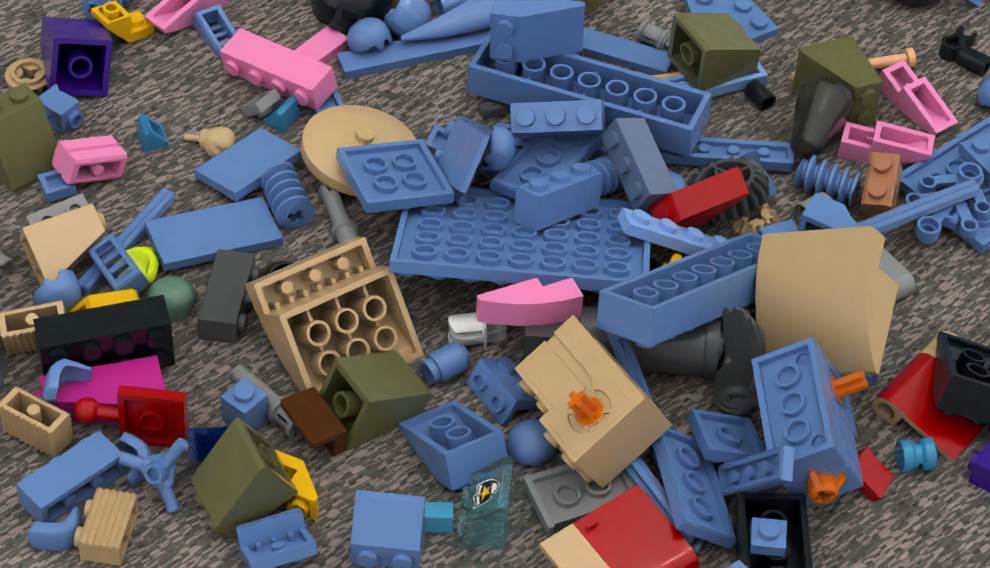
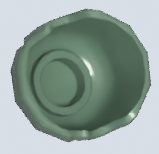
(178, 296)

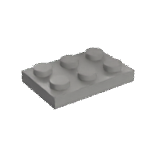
(564, 494)

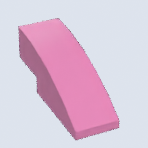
(177, 14)
(916, 98)
(860, 141)
(530, 303)

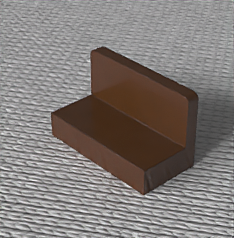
(315, 420)

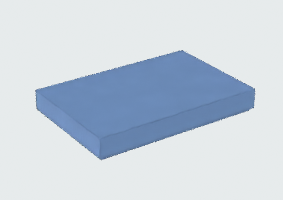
(240, 167)

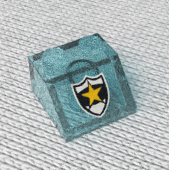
(487, 507)

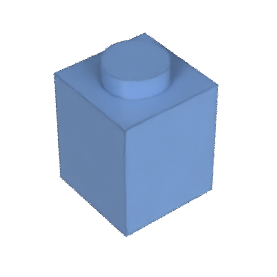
(245, 402)

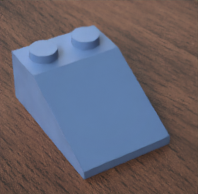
(535, 29)
(462, 151)
(454, 442)

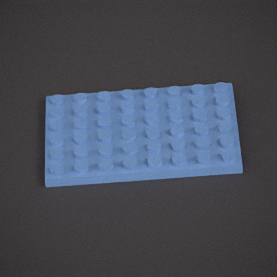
(482, 242)

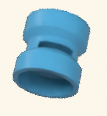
(916, 454)

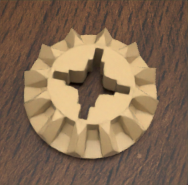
(31, 67)
(767, 217)

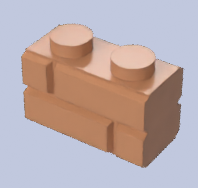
(881, 184)

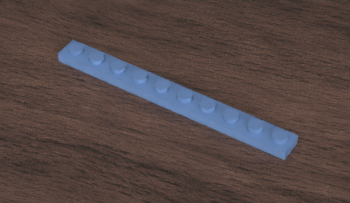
(773, 155)

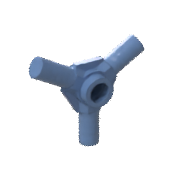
(159, 470)

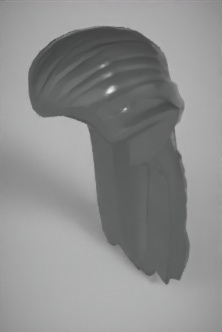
(735, 384)

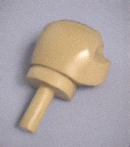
(213, 139)

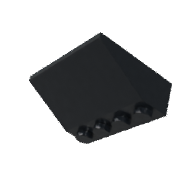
(962, 378)

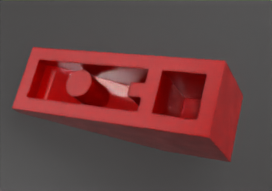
(702, 200)

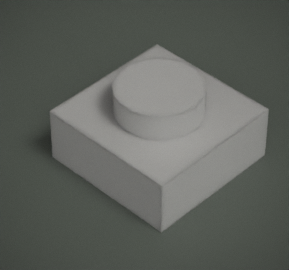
(261, 104)

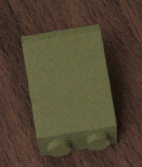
(711, 49)
(844, 63)
(25, 138)
(373, 394)
(240, 479)

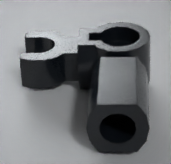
(958, 48)

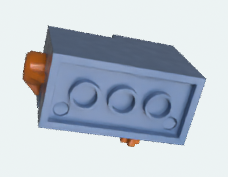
(810, 408)

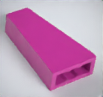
(105, 384)

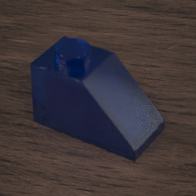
(202, 441)

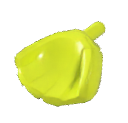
(145, 260)

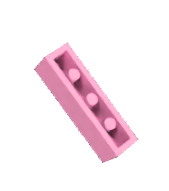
(278, 67)

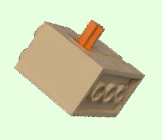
(589, 403)

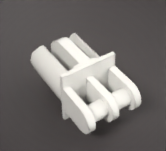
(467, 330)

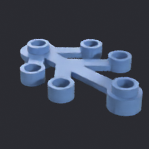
(929, 227)

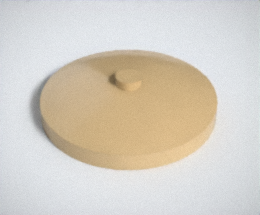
(341, 128)

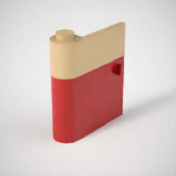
(912, 399)
(621, 535)

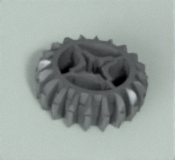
(755, 180)

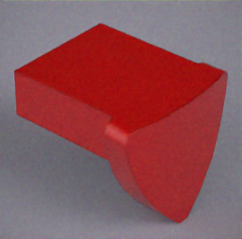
(874, 474)

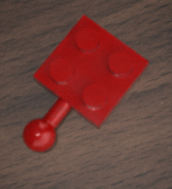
(148, 413)

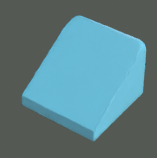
(439, 517)

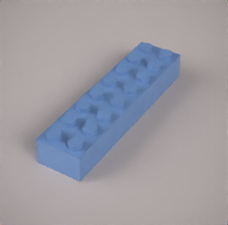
(671, 110)
(681, 293)

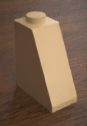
(62, 240)

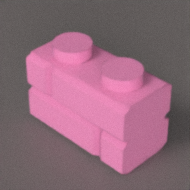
(89, 159)

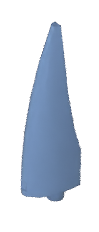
(463, 19)

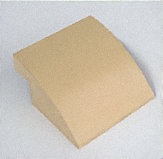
(829, 290)
(331, 310)

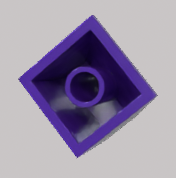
(76, 55)

